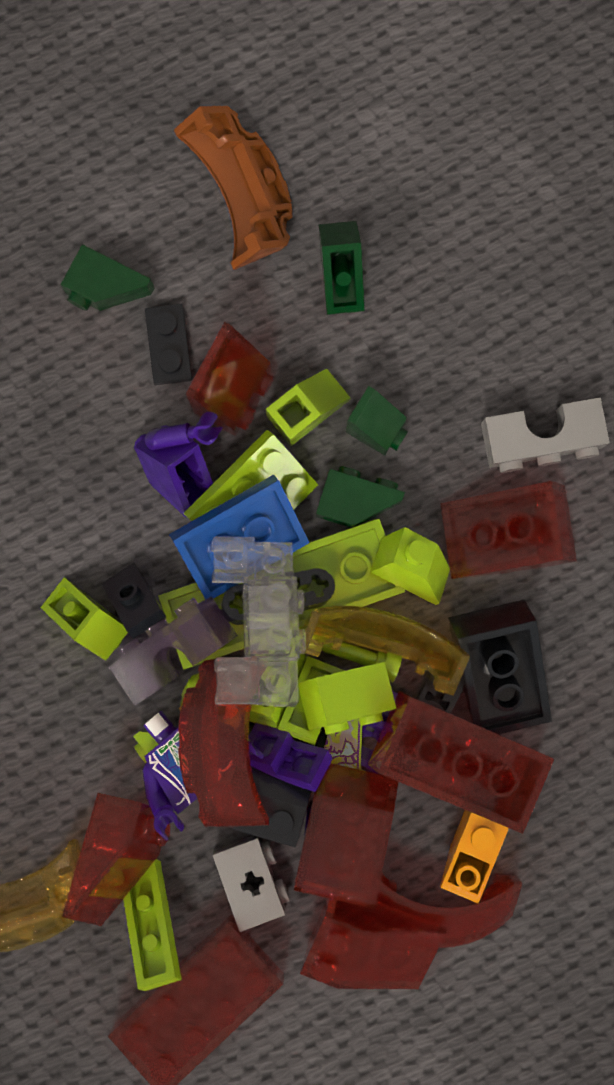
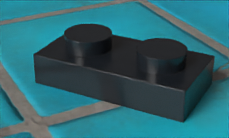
(168, 344)

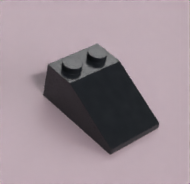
(504, 667)
(283, 803)

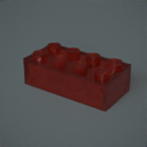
(460, 762)
(191, 1017)

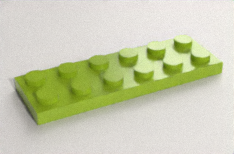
(343, 555)

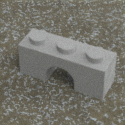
(579, 431)

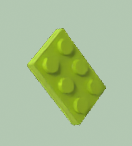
(257, 463)

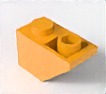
(472, 856)

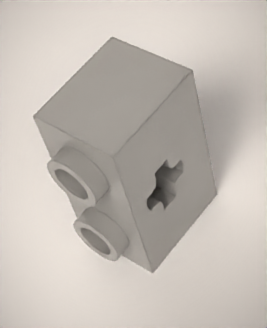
(250, 905)

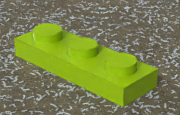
(151, 931)

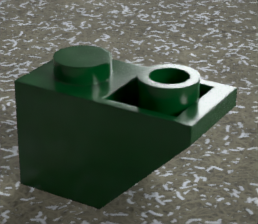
(353, 500)

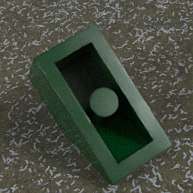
(342, 267)
(102, 282)
(377, 422)

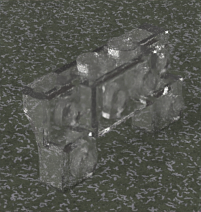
(270, 623)

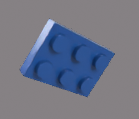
(256, 513)

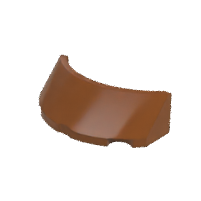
(246, 177)

